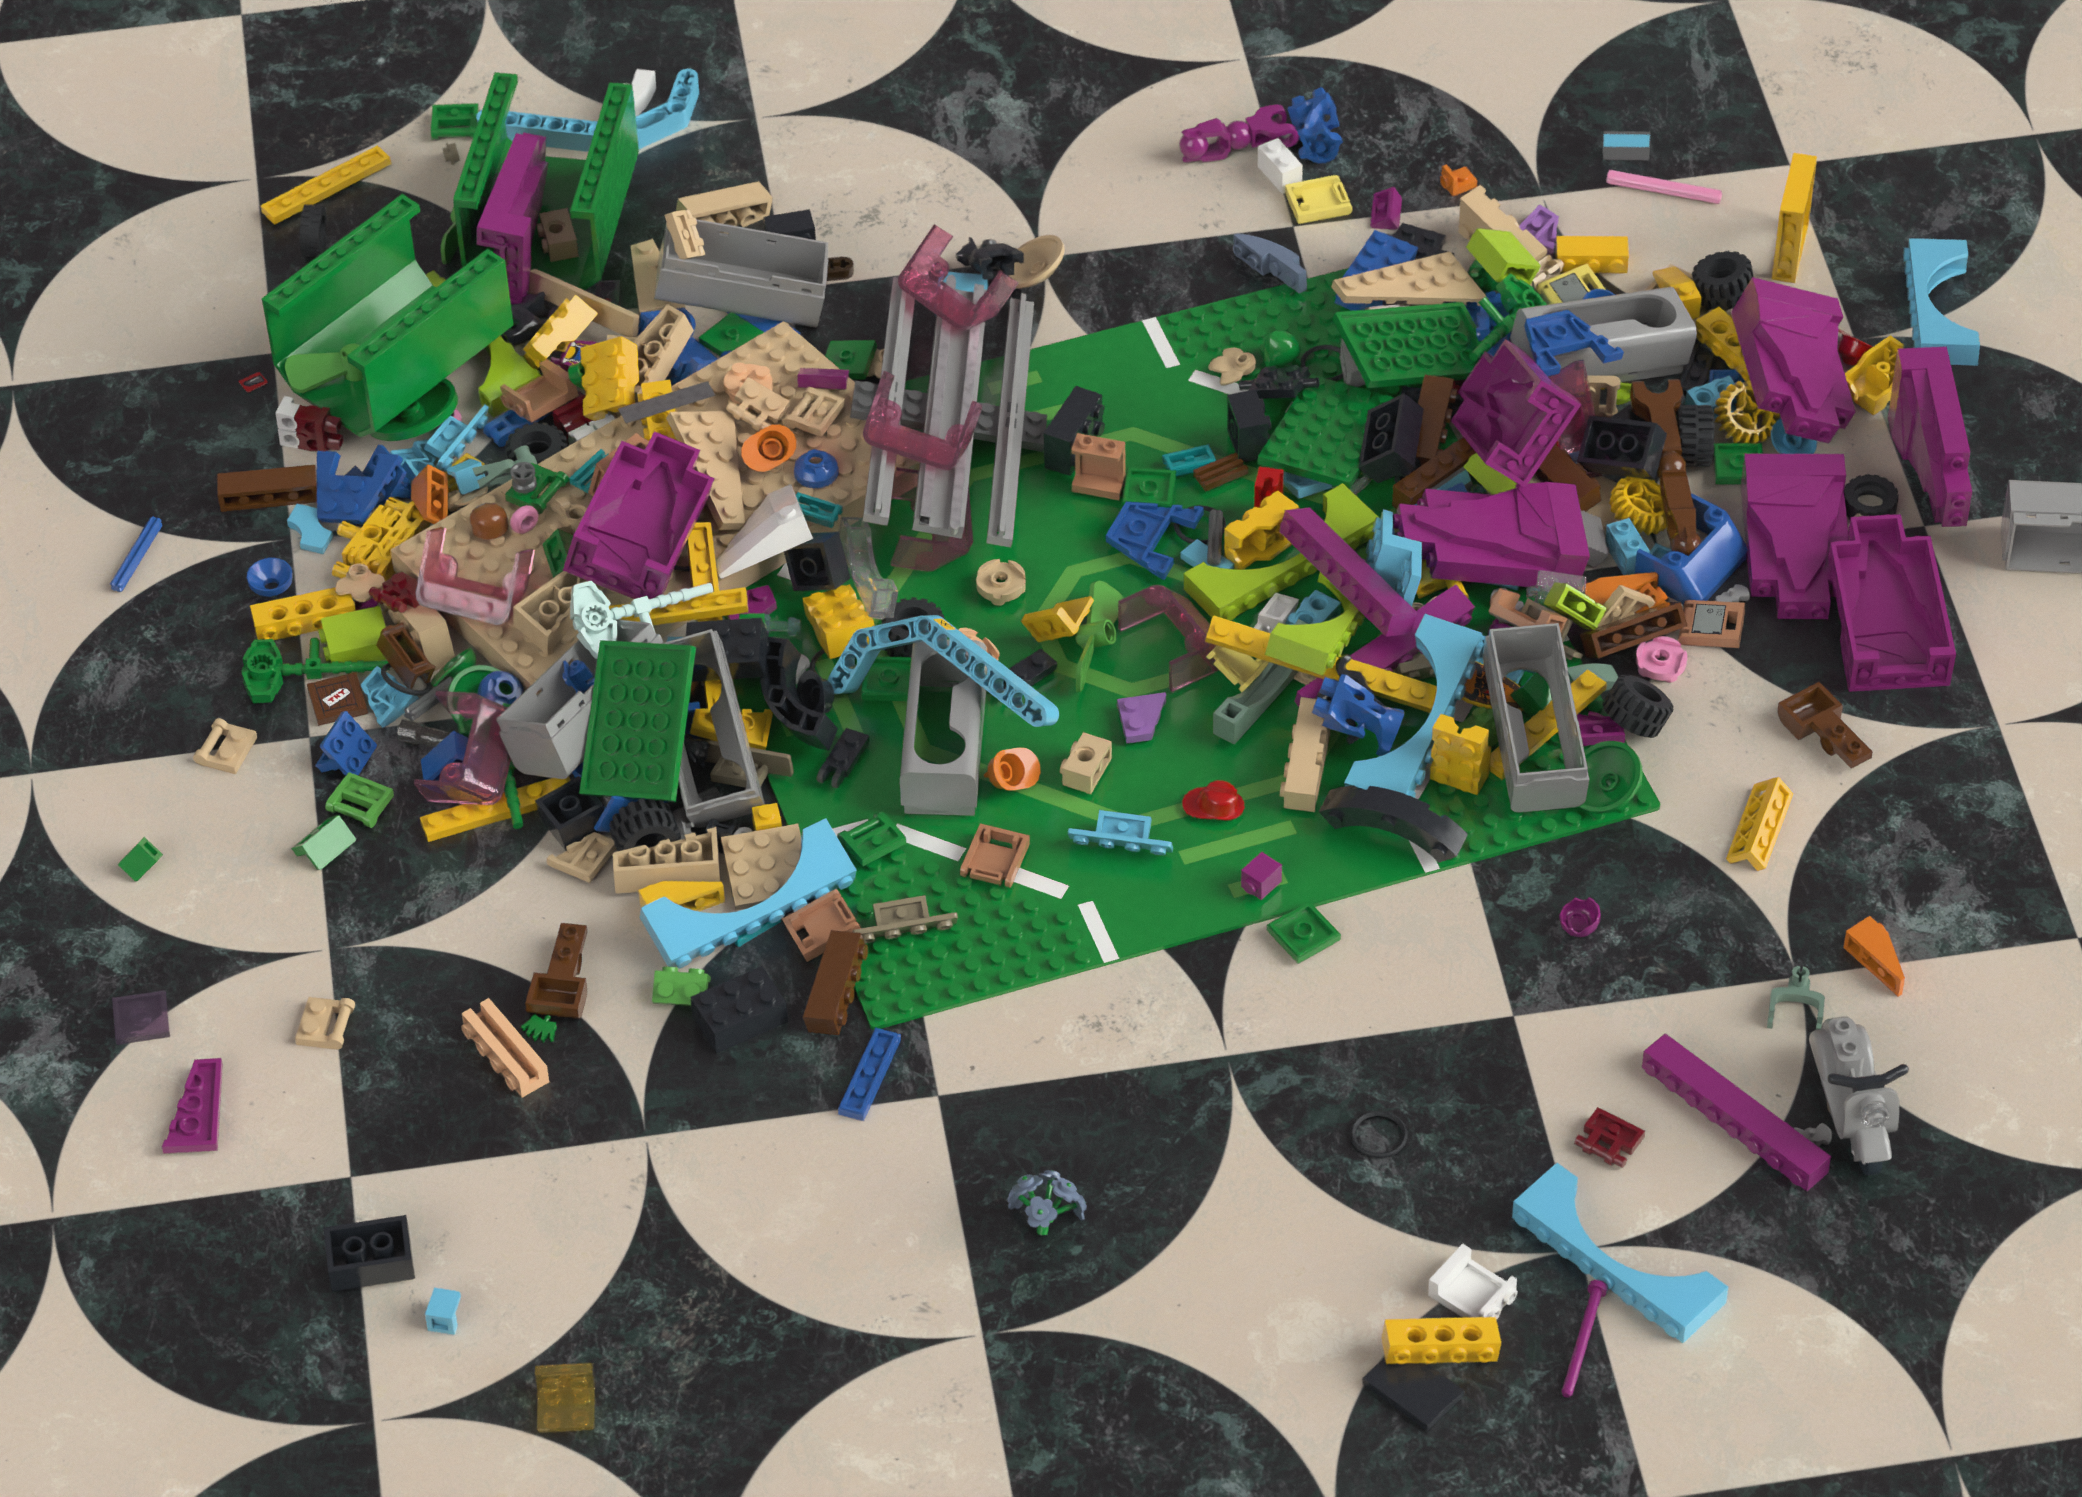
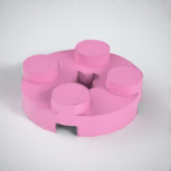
(1666, 670)

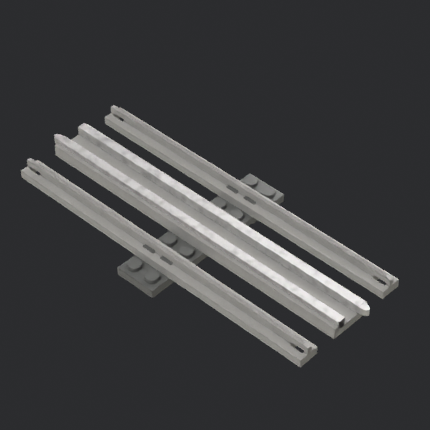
(951, 389)

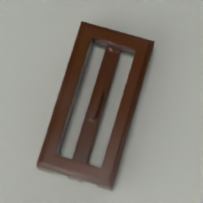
(1217, 469)

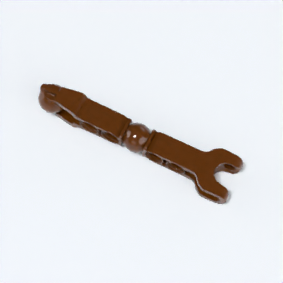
(1673, 482)

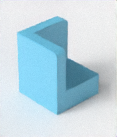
(465, 475)
(442, 1311)

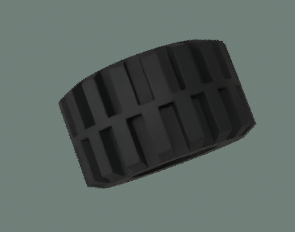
(1722, 279)
(1696, 434)
(540, 438)
(905, 610)
(1638, 706)
(643, 824)

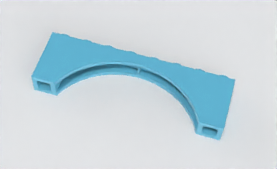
(1926, 266)
(1452, 656)
(687, 933)
(1672, 1302)

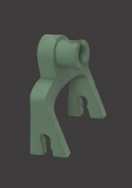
(496, 469)
(1797, 991)

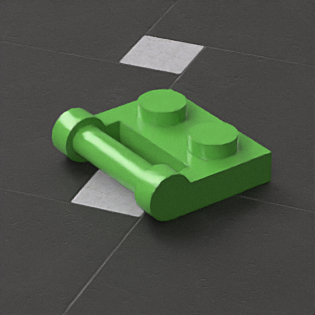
(361, 792)

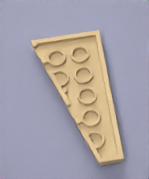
(1418, 282)
(716, 438)

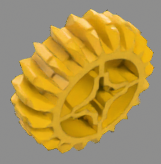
(1748, 430)
(1640, 502)

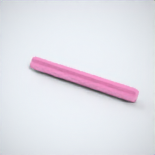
(1664, 186)

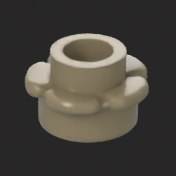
(451, 153)

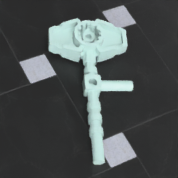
(598, 622)

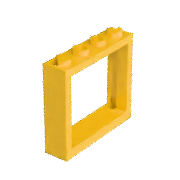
(1794, 217)

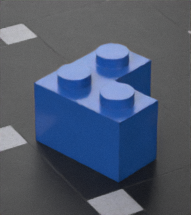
(447, 751)

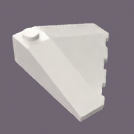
(768, 531)

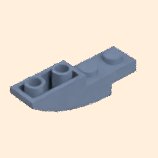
(1271, 257)

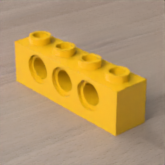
(1719, 334)
(658, 421)
(298, 613)
(1441, 1340)

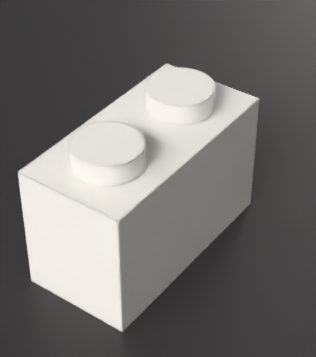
(1279, 164)

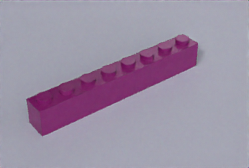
(1348, 572)
(1392, 650)
(1736, 1112)

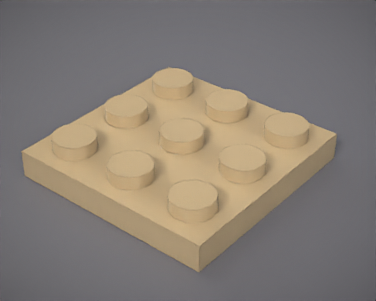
(760, 862)

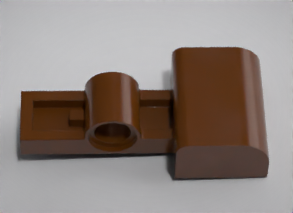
(1821, 712)
(560, 990)

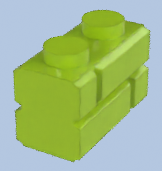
(1575, 605)

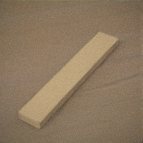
(608, 314)

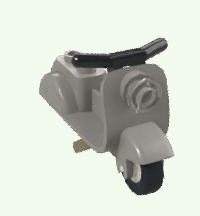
(1853, 1091)

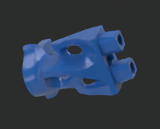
(1312, 114)
(1367, 713)

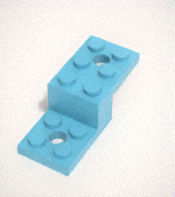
(1395, 558)

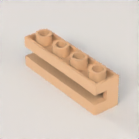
(505, 1048)

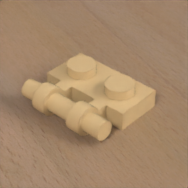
(685, 234)
(760, 400)

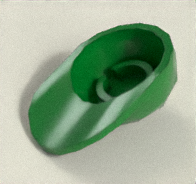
(458, 663)

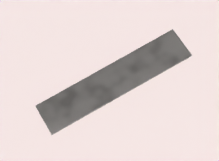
(666, 402)

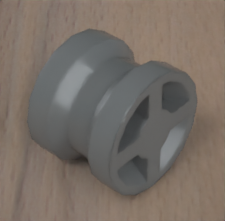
(523, 477)

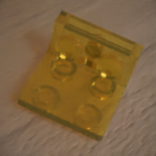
(565, 1397)

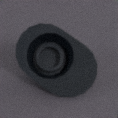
(815, 692)

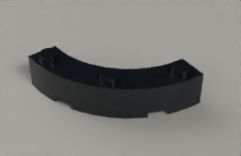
(782, 697)
(1396, 814)

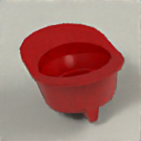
(1851, 348)
(1215, 801)

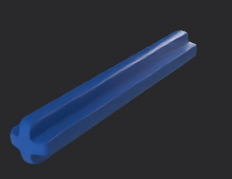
(136, 554)

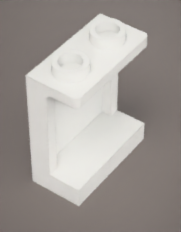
(1470, 1287)

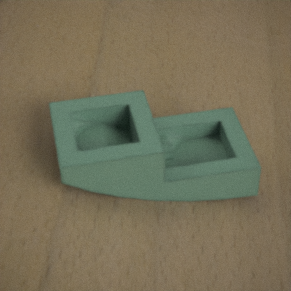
(1603, 671)

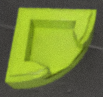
(1623, 393)

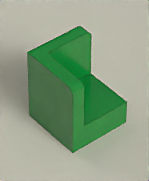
(1533, 695)
(140, 859)

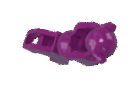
(1236, 135)

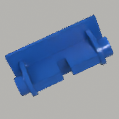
(577, 676)

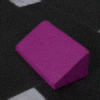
(1386, 209)
(823, 378)

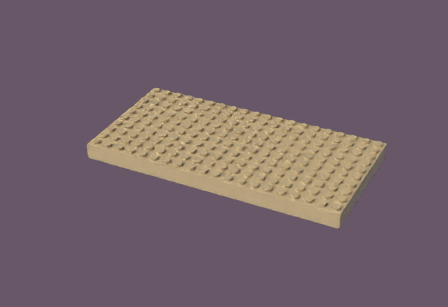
(492, 559)

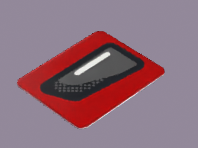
(253, 382)

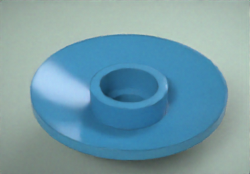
(1798, 445)

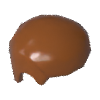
(489, 521)

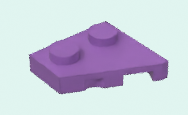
(1543, 226)
(1140, 716)

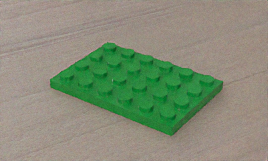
(1409, 342)
(1322, 433)
(637, 720)

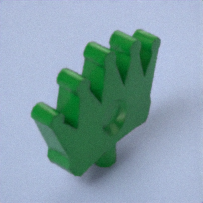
(540, 1027)

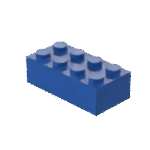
(1378, 253)

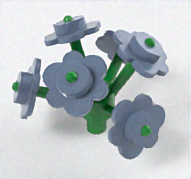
(1042, 1212)

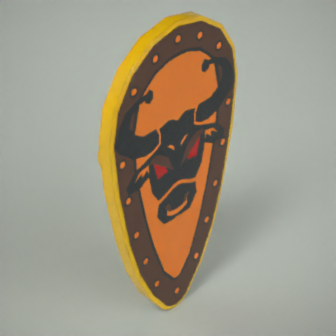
(1478, 693)

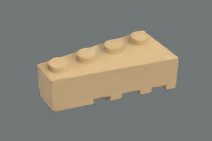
(730, 206)
(1483, 213)
(645, 265)
(661, 346)
(546, 612)
(428, 632)
(1306, 759)
(680, 860)

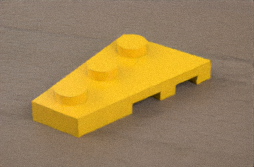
(756, 726)

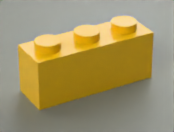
(1601, 253)

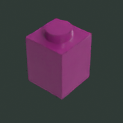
(1261, 875)

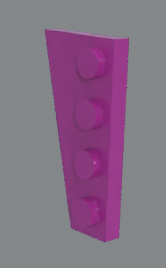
(198, 1111)

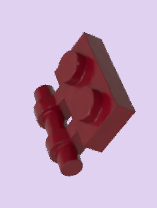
(396, 592)
(1613, 1131)

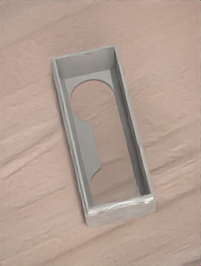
(747, 274)
(1649, 349)
(2048, 538)
(1541, 651)
(550, 729)
(730, 736)
(954, 785)

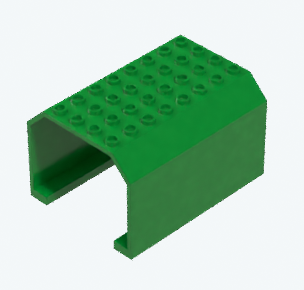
(588, 188)
(379, 297)

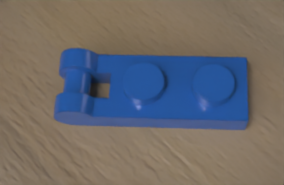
(508, 421)

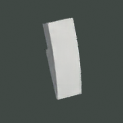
(643, 89)
(1276, 611)

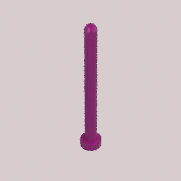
(1597, 1290)

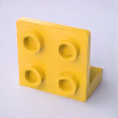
(1058, 621)

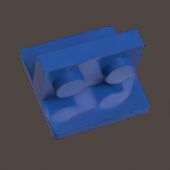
(399, 484)
(346, 746)

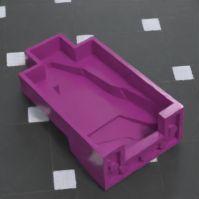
(514, 210)
(1794, 357)
(1512, 412)
(1931, 430)
(1790, 517)
(640, 518)
(1498, 535)
(1890, 607)

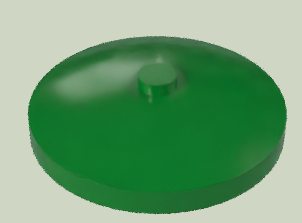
(422, 414)

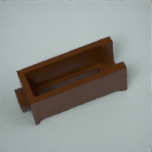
(404, 655)

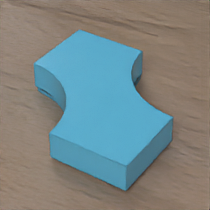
(313, 534)

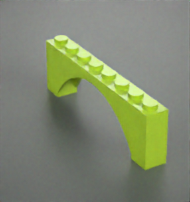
(505, 368)
(1232, 591)
(1317, 644)

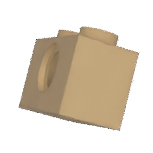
(558, 235)
(1086, 762)

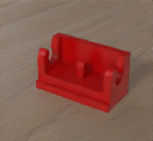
(1267, 483)

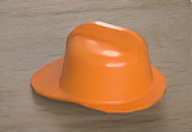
(768, 448)
(1013, 769)

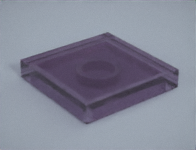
(141, 1017)

